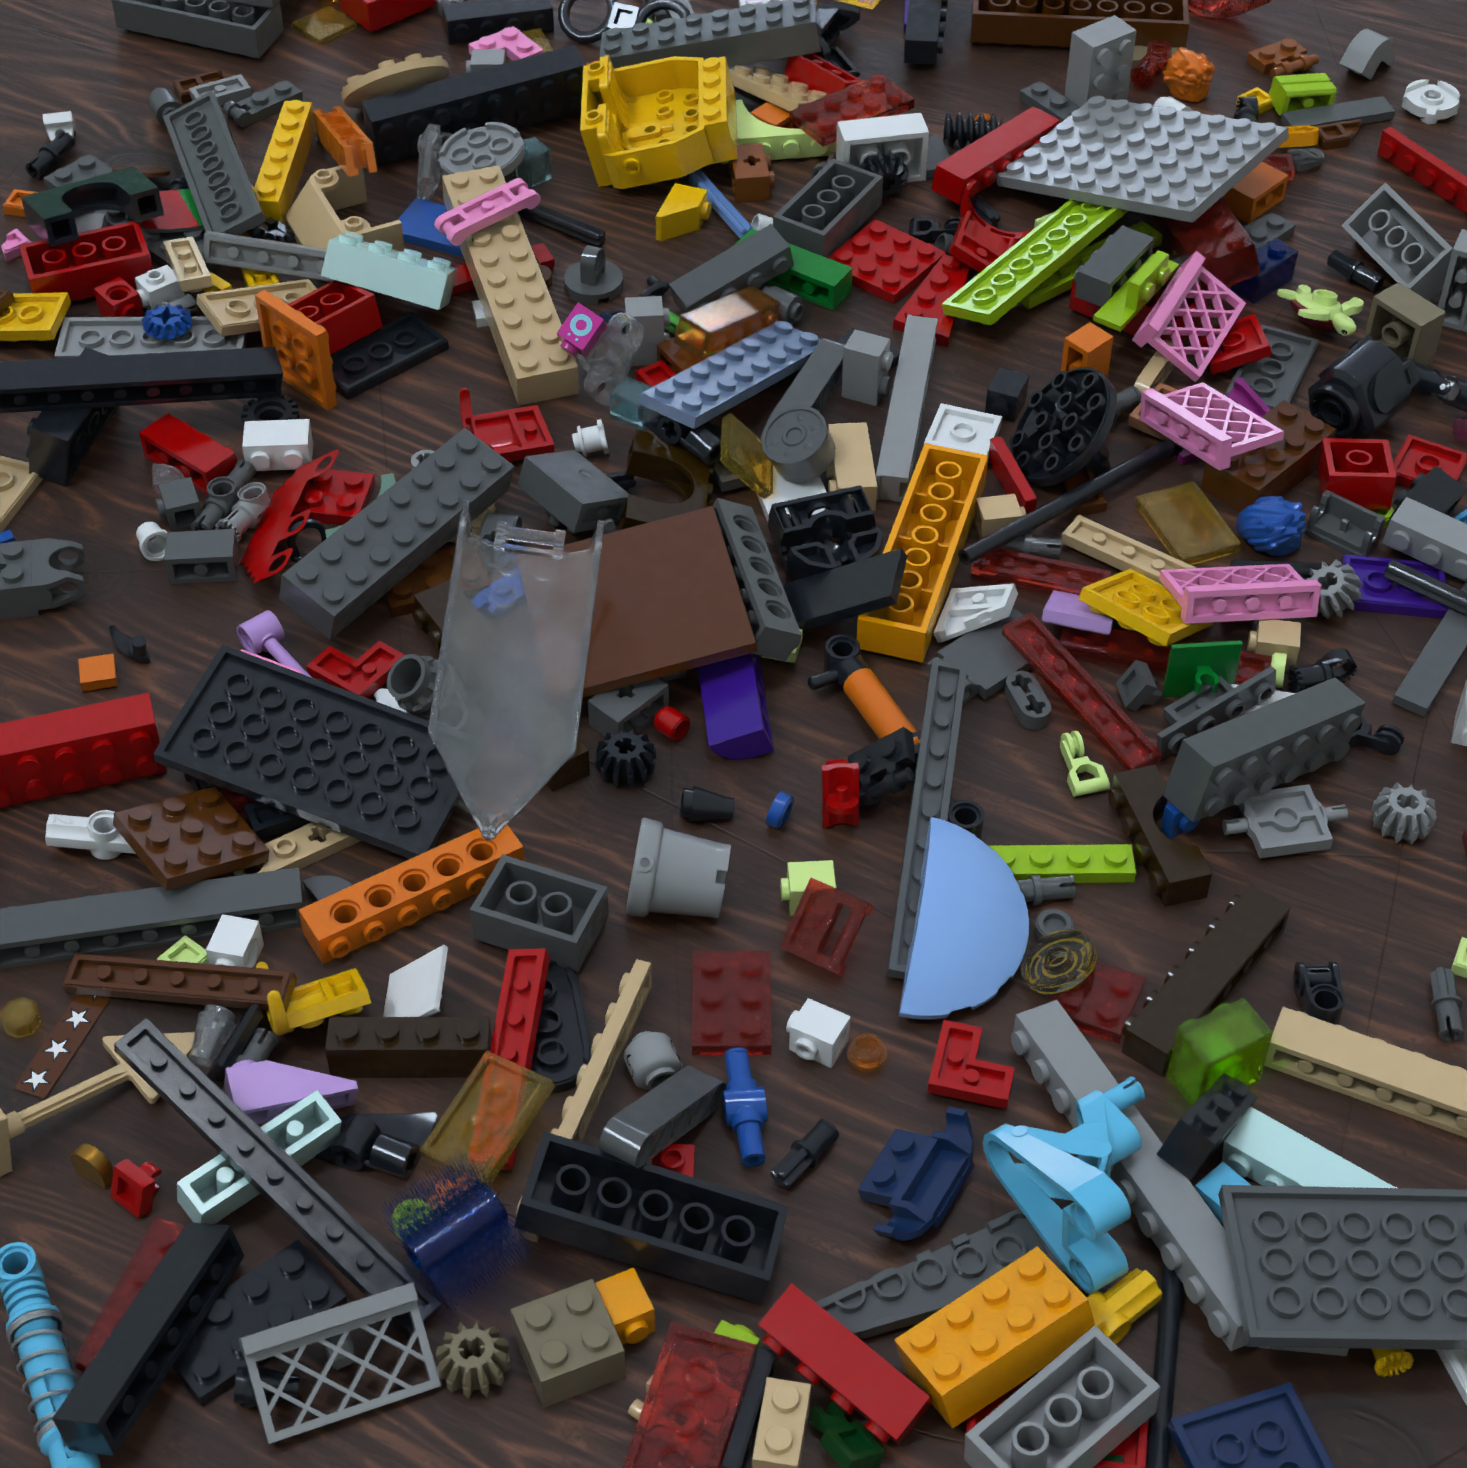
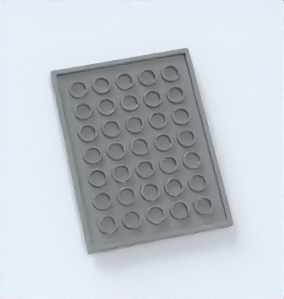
(1143, 158)

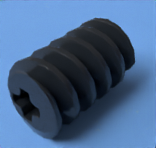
(967, 130)

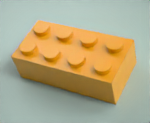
(995, 1336)

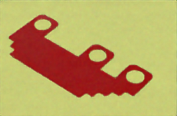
(277, 519)

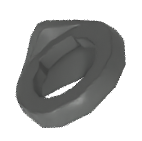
(1306, 157)

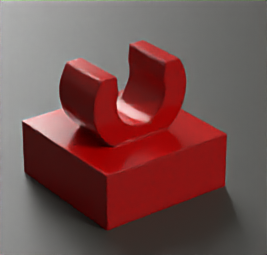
(135, 1186)

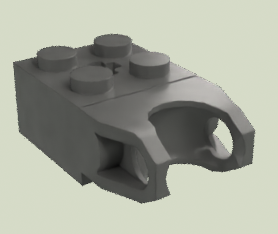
(33, 575)

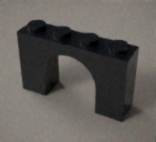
(126, 190)

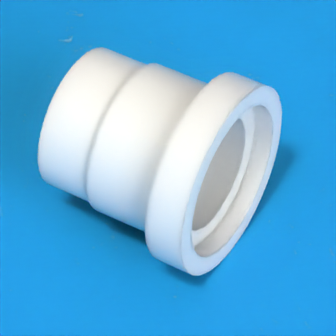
(154, 549)

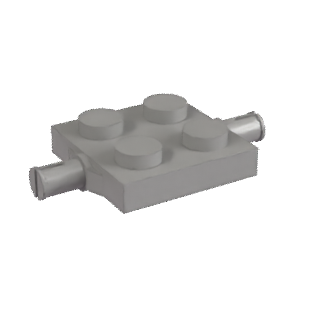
(1286, 821)

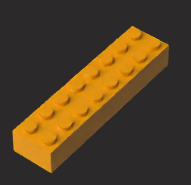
(931, 532)

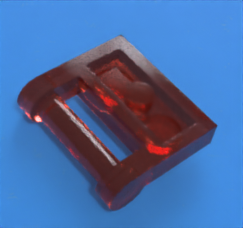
(815, 921)

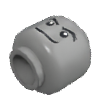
(651, 1059)

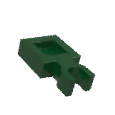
(844, 1441)

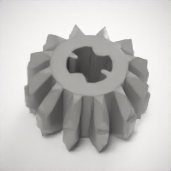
(1338, 588)
(1404, 813)

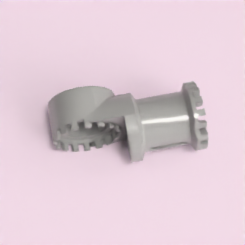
(246, 510)

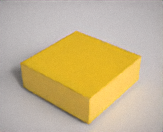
(1263, 99)

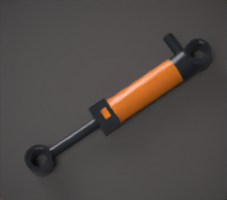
(880, 711)

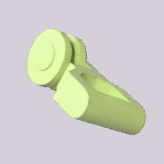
(1073, 747)

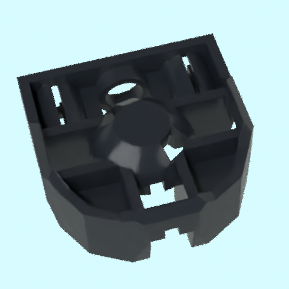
(809, 537)

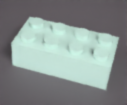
(389, 271)

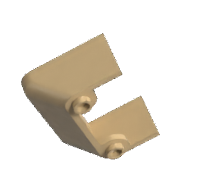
(314, 215)

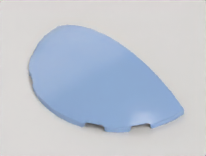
(966, 926)

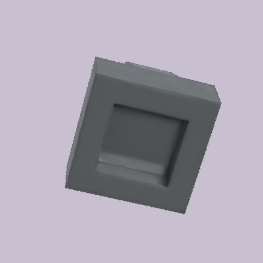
(1138, 686)

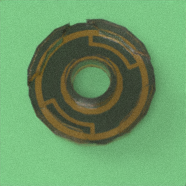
(1074, 969)

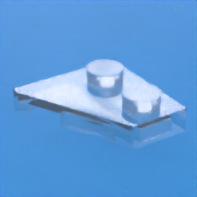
(429, 162)

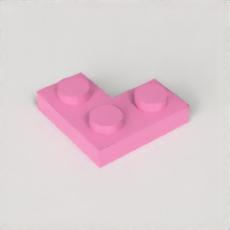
(512, 40)

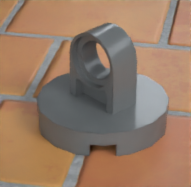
(593, 278)

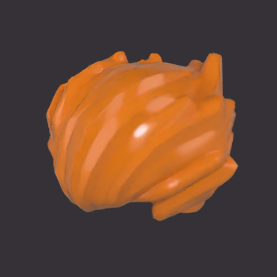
(1188, 75)

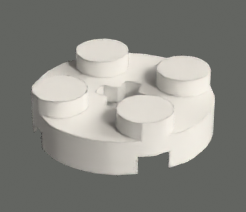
(1431, 100)

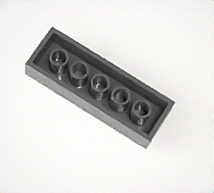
(205, 23)
(1263, 749)

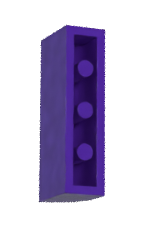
(736, 708)

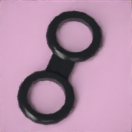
(618, 16)

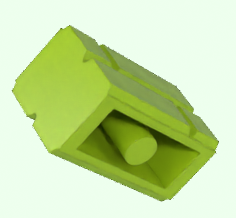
(1301, 92)

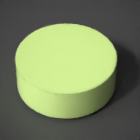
(1279, 663)

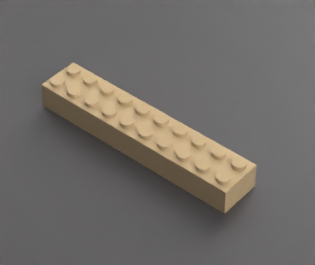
(513, 296)

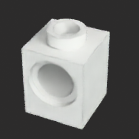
(235, 942)

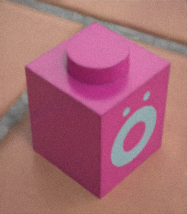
(581, 331)

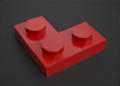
(356, 676)
(963, 1077)

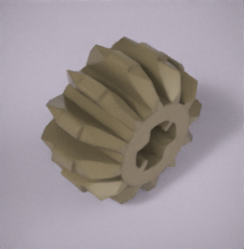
(473, 1359)

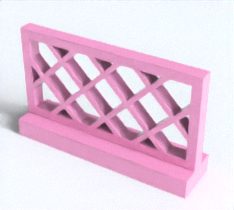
(1174, 303)
(1205, 437)
(1242, 593)

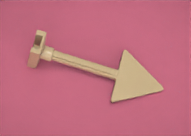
(15, 1123)

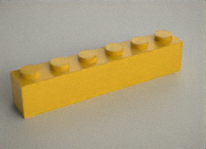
(285, 159)

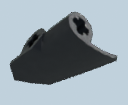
(702, 441)
(380, 1142)

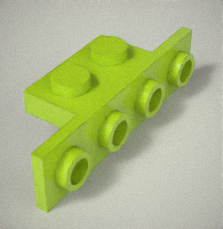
(1136, 291)

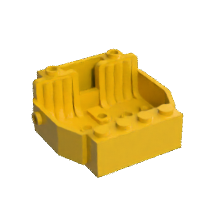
(657, 118)

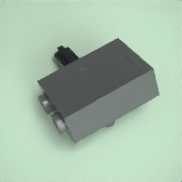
(574, 489)

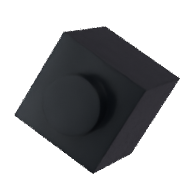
(1007, 394)

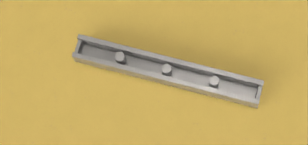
(906, 408)

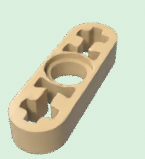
(1155, 371)

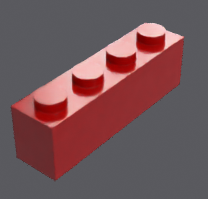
(845, 1365)

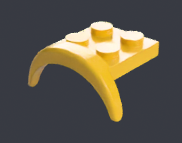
(317, 1000)

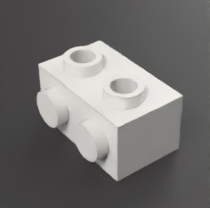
(278, 444)

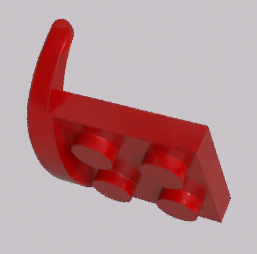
(976, 240)
(508, 432)

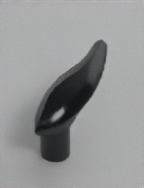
(656, 287)
(134, 647)

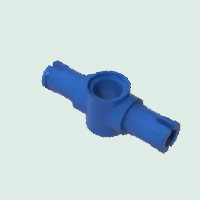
(744, 1107)

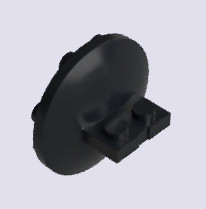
(1066, 427)

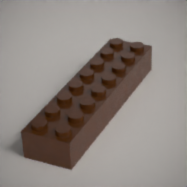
(1053, 21)

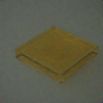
(745, 456)

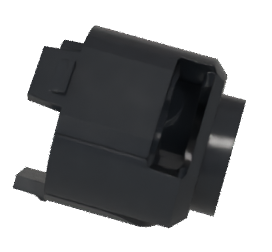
(1362, 389)

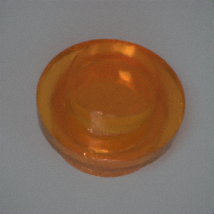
(867, 1052)

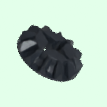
(273, 231)

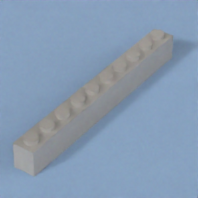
(1158, 1194)

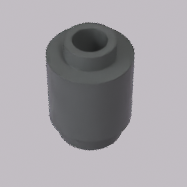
(791, 305)

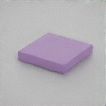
(1068, 611)

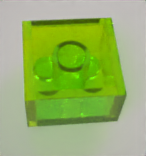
(1225, 1041)

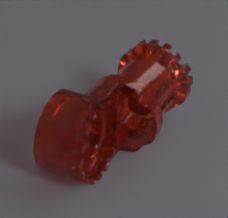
(1156, 61)

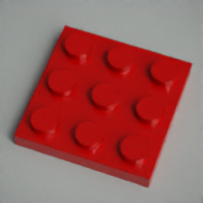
(887, 260)

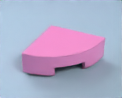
(11, 245)

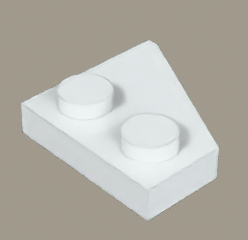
(974, 608)

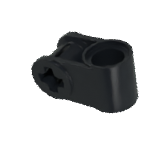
(1319, 991)

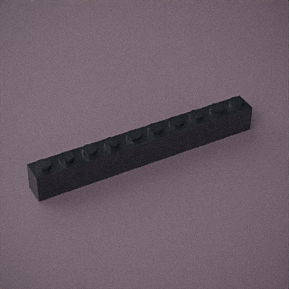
(139, 379)

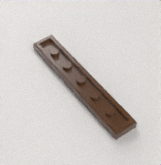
(176, 981)

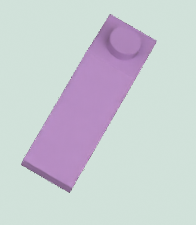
(271, 1088)

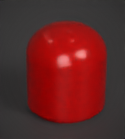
(671, 723)

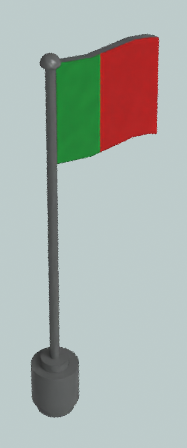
(177, 205)

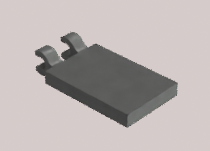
(988, 658)

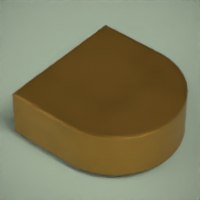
(92, 1165)

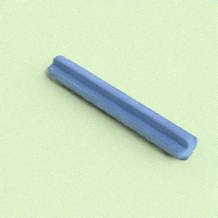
(721, 204)

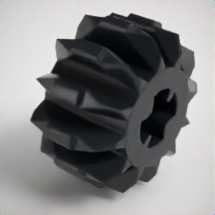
(891, 168)
(625, 757)

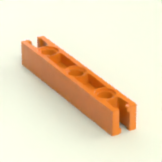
(344, 141)

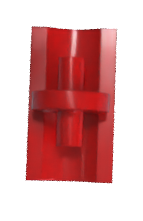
(839, 793)

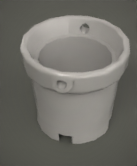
(676, 873)

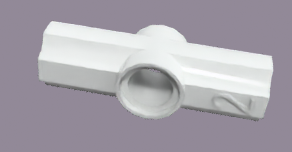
(89, 833)

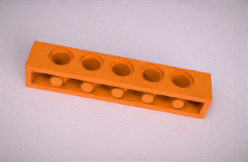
(404, 893)

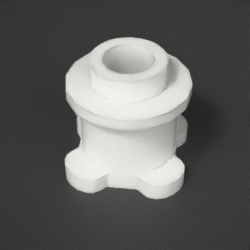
(591, 439)

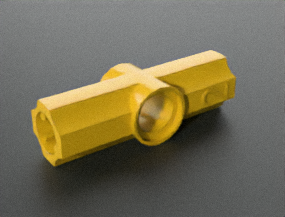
(1124, 1303)

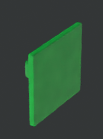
(1200, 664)

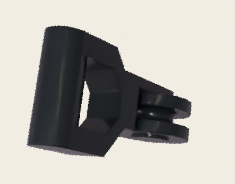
(932, 227)
(1386, 740)

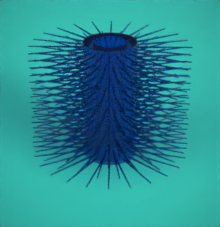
(455, 1231)

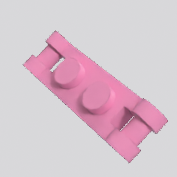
(486, 210)

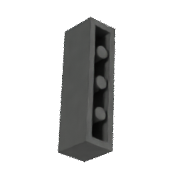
(737, 268)

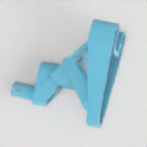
(1080, 1230)

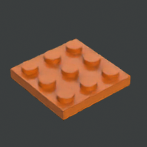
(300, 348)

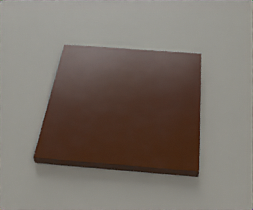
(663, 602)

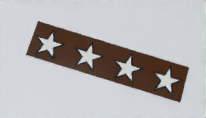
(61, 1045)

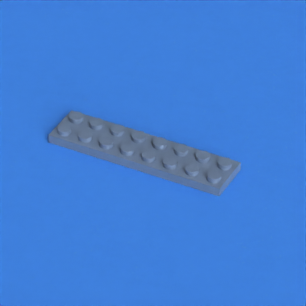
(731, 375)

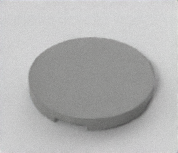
(482, 148)

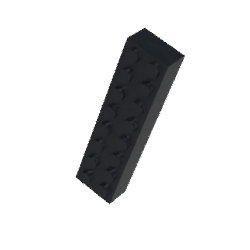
(507, 93)

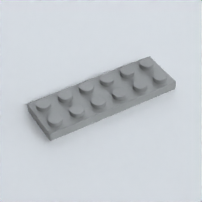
(127, 337)

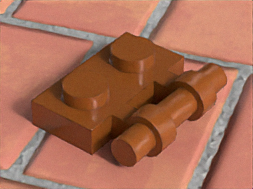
(1282, 58)

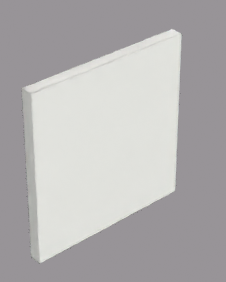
(417, 986)

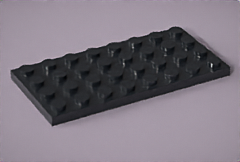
(313, 753)

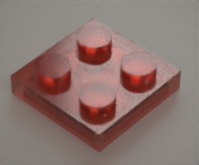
(1103, 1001)

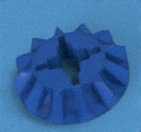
(177, 325)

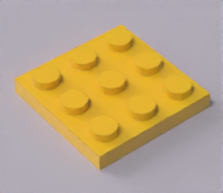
(1140, 606)

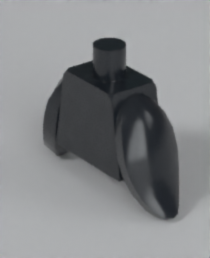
(834, 18)

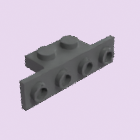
(1208, 709)

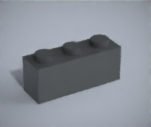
(1112, 265)

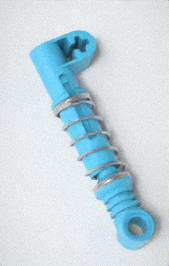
(37, 1332)

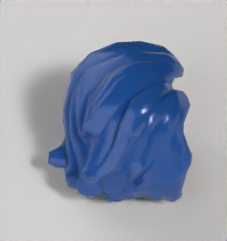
(1272, 525)

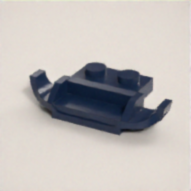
(920, 1176)

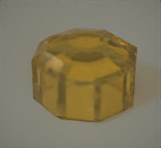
(20, 1017)

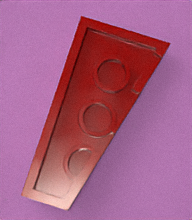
(927, 300)

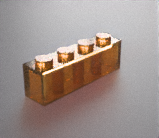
(726, 321)

